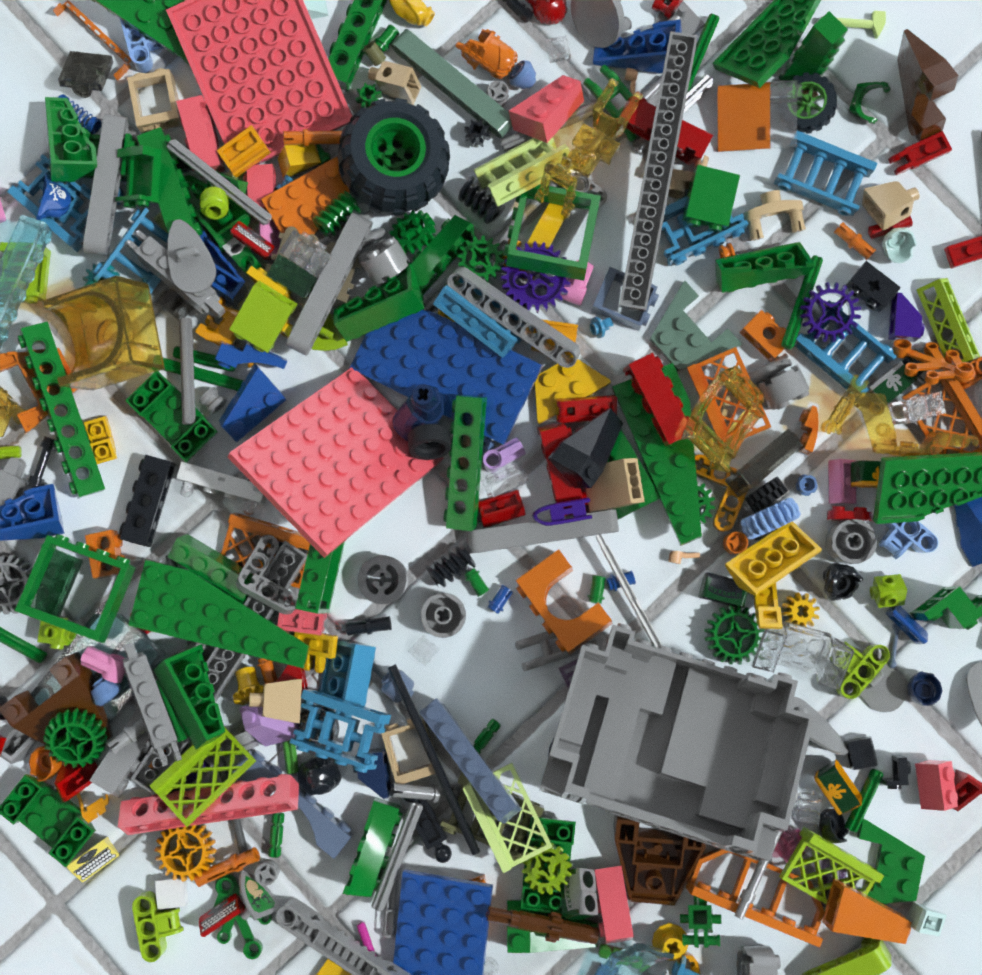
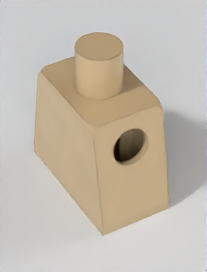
(396, 81)
(889, 203)
(279, 700)

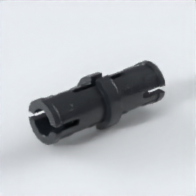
(368, 626)

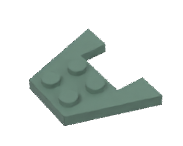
(682, 339)

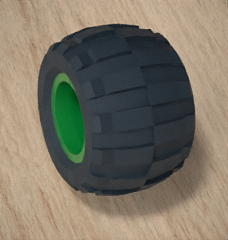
(391, 186)

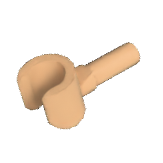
(631, 75)
(676, 556)

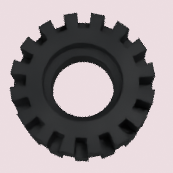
(766, 494)

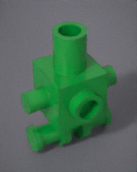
(700, 920)

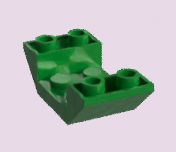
(162, 407)
(44, 813)
(561, 834)

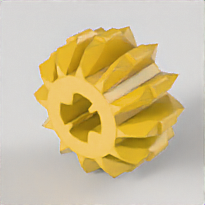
(808, 611)

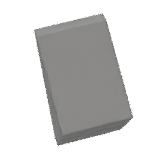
(16, 746)

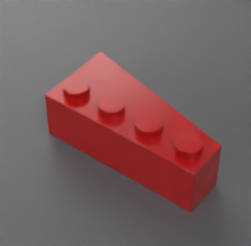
(691, 141)
(658, 397)
(561, 488)

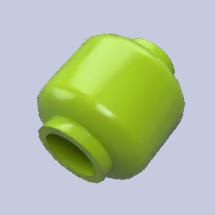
(214, 203)

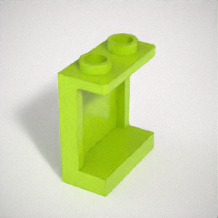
(38, 287)
(262, 317)

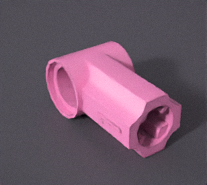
(578, 287)
(107, 664)

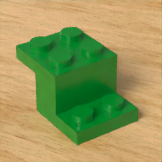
(952, 607)

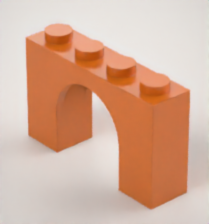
(570, 633)

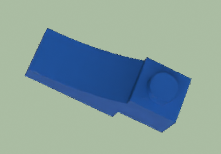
(232, 356)

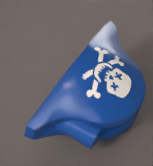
(54, 201)

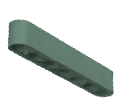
(452, 83)

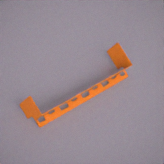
(60, 8)

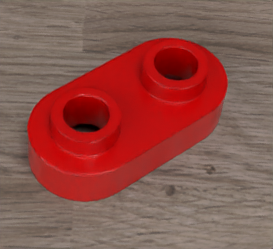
(838, 513)

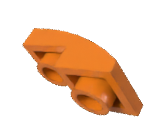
(810, 424)

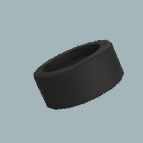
(429, 442)

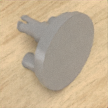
(600, 21)

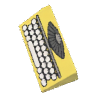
(93, 860)

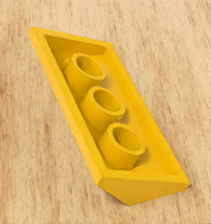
(772, 558)

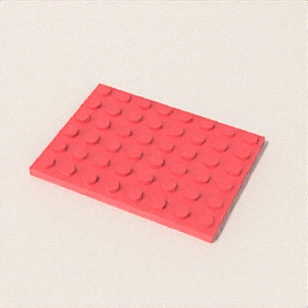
(260, 67)
(332, 461)

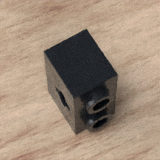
(883, 289)

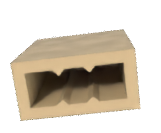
(616, 486)

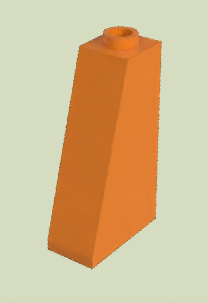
(860, 915)

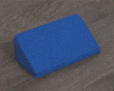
(908, 624)

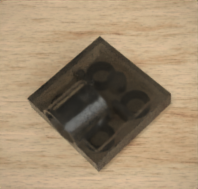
(85, 72)

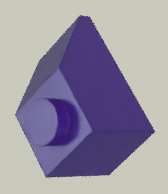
(904, 320)

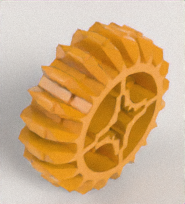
(186, 858)

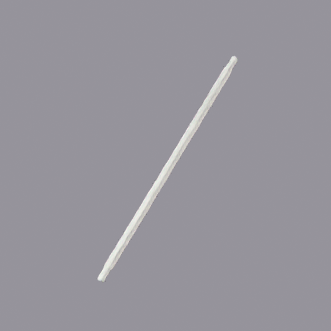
(628, 591)

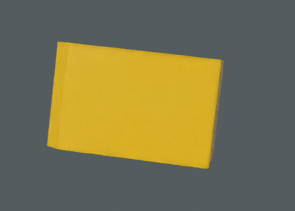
(297, 158)

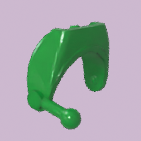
(860, 91)

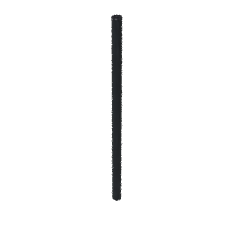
(434, 760)

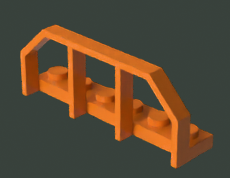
(763, 916)

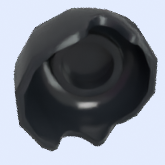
(832, 826)

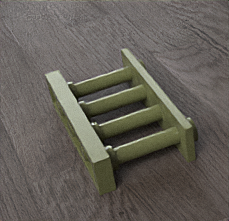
(451, 825)

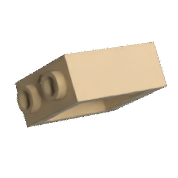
(165, 119)
(410, 775)

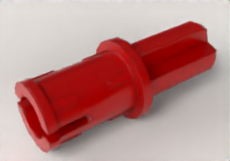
(875, 231)

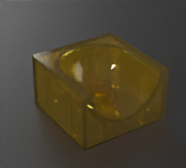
(110, 332)

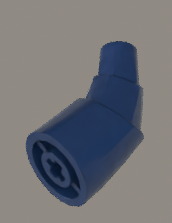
(421, 408)

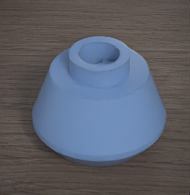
(523, 75)
(104, 691)

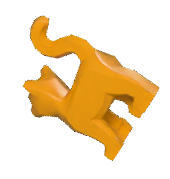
(220, 332)

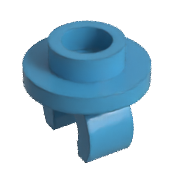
(599, 326)

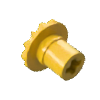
(247, 684)
(669, 938)

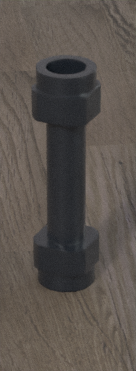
(36, 480)

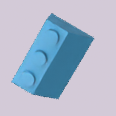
(349, 672)

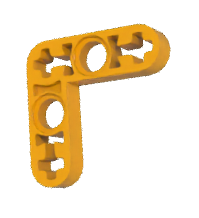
(728, 492)

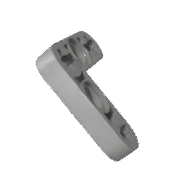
(258, 581)

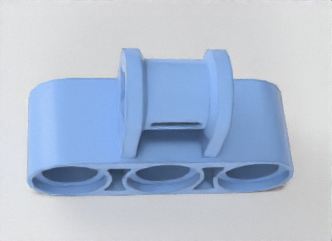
(139, 48)
(898, 541)

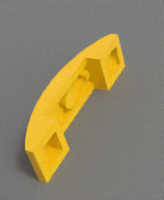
(547, 227)
(767, 609)

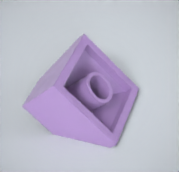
(264, 729)

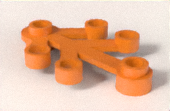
(960, 370)

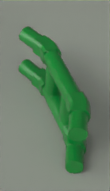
(621, 88)

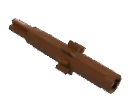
(548, 925)

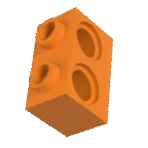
(95, 541)

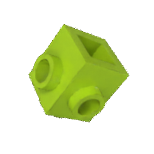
(888, 591)
(55, 635)

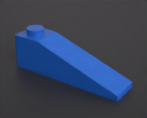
(639, 51)
(31, 515)
(970, 528)

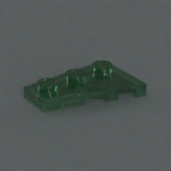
(57, 582)

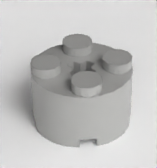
(384, 260)
(784, 387)
(862, 538)
(438, 603)
(757, 961)

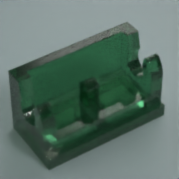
(292, 276)

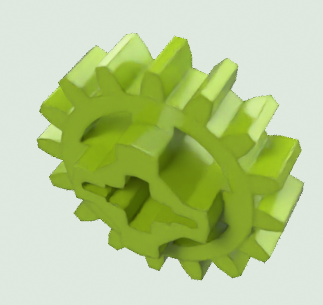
(538, 872)

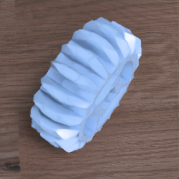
(770, 518)

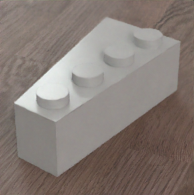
(118, 769)

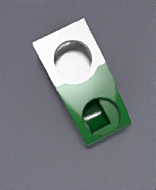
(241, 256)

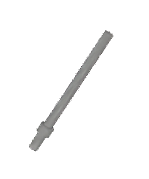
(748, 895)

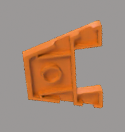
(33, 416)

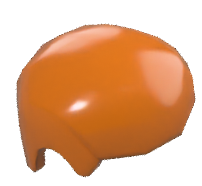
(42, 765)

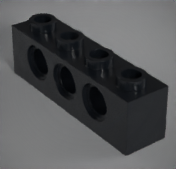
(151, 513)

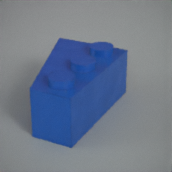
(227, 282)
(251, 404)

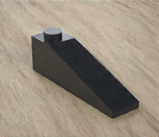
(586, 452)

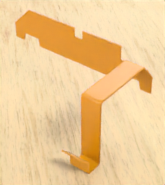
(92, 810)

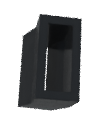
(861, 753)

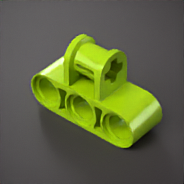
(873, 667)
(165, 923)

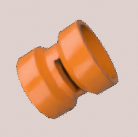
(738, 540)

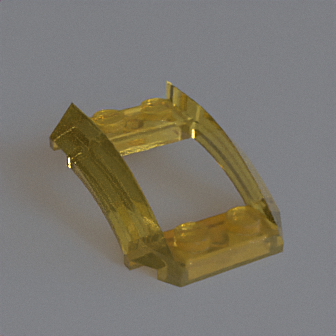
(723, 450)

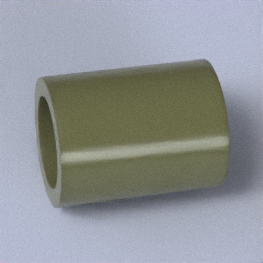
(374, 53)

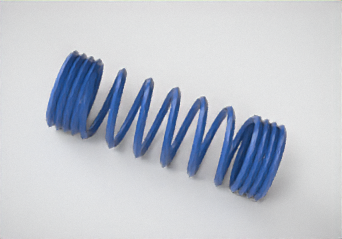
(93, 124)

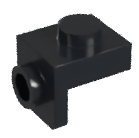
(900, 772)

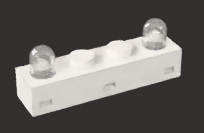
(216, 481)

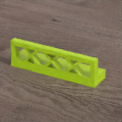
(953, 315)

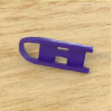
(557, 512)

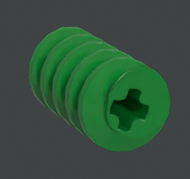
(336, 213)

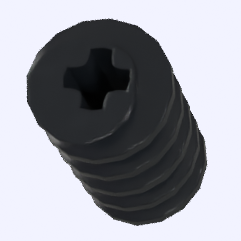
(479, 201)
(451, 566)

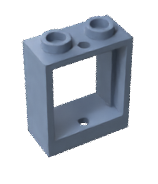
(616, 275)

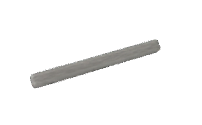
(219, 181)

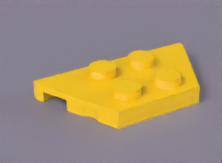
(567, 383)

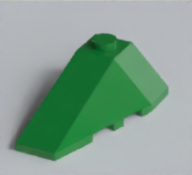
(69, 147)
(218, 229)
(623, 450)
(528, 942)

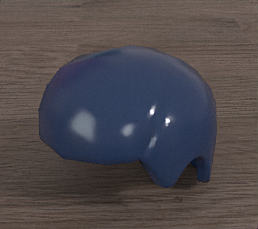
(924, 689)

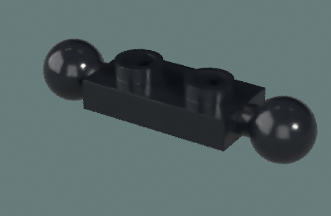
(431, 831)

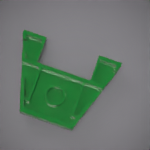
(897, 862)

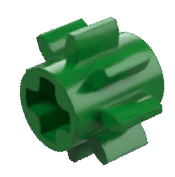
(366, 91)

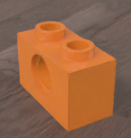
(754, 334)

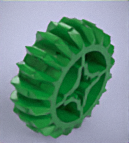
(735, 644)
(79, 730)

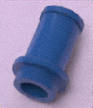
(613, 583)
(500, 599)

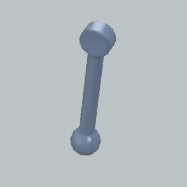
(892, 663)

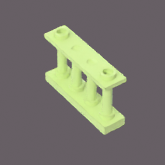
(519, 169)

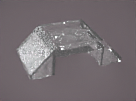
(805, 651)

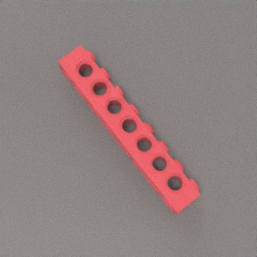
(149, 813)

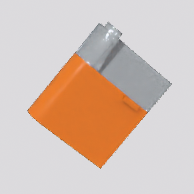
(758, 116)

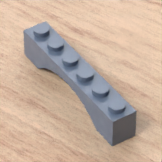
(470, 762)
(328, 831)

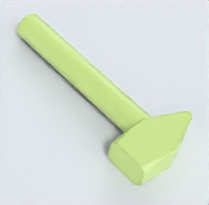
(877, 22)

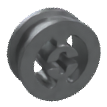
(384, 562)

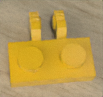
(321, 646)

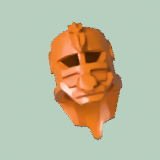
(489, 54)

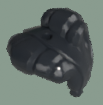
(846, 576)
(319, 775)

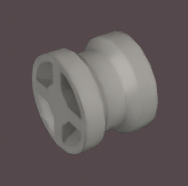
(496, 89)
(212, 400)
(246, 740)
(263, 876)

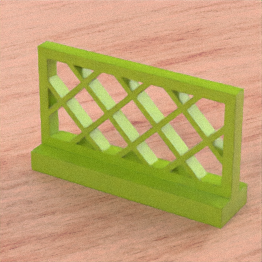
(190, 760)
(835, 854)

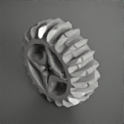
(7, 575)

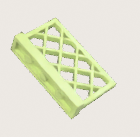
(491, 830)

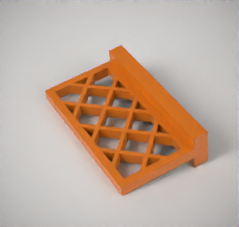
(961, 404)
(713, 411)
(261, 528)

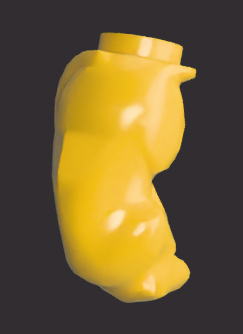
(413, 11)

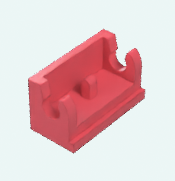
(302, 622)

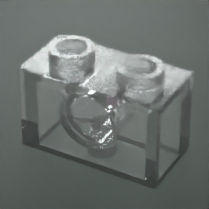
(305, 253)
(917, 408)

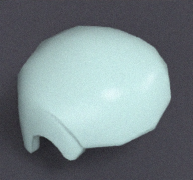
(898, 245)

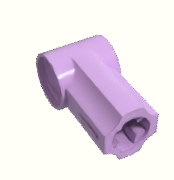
(505, 454)

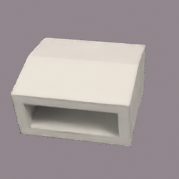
(171, 893)

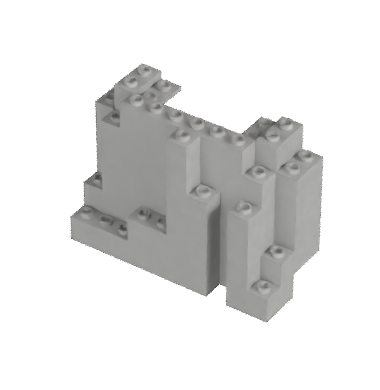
(680, 744)

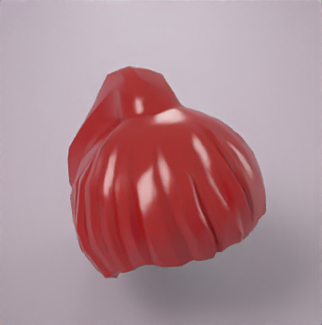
(549, 11)

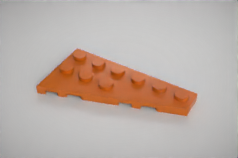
(305, 198)

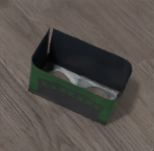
(722, 590)

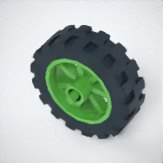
(819, 84)

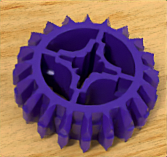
(822, 304)

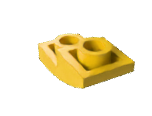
(101, 439)

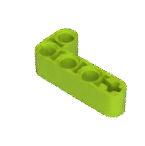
(870, 959)

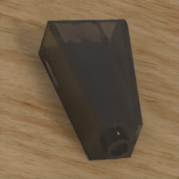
(763, 462)

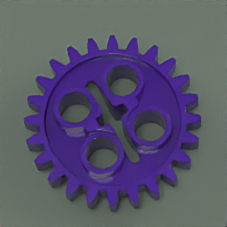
(526, 294)

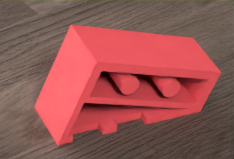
(547, 109)
(200, 131)
(613, 905)

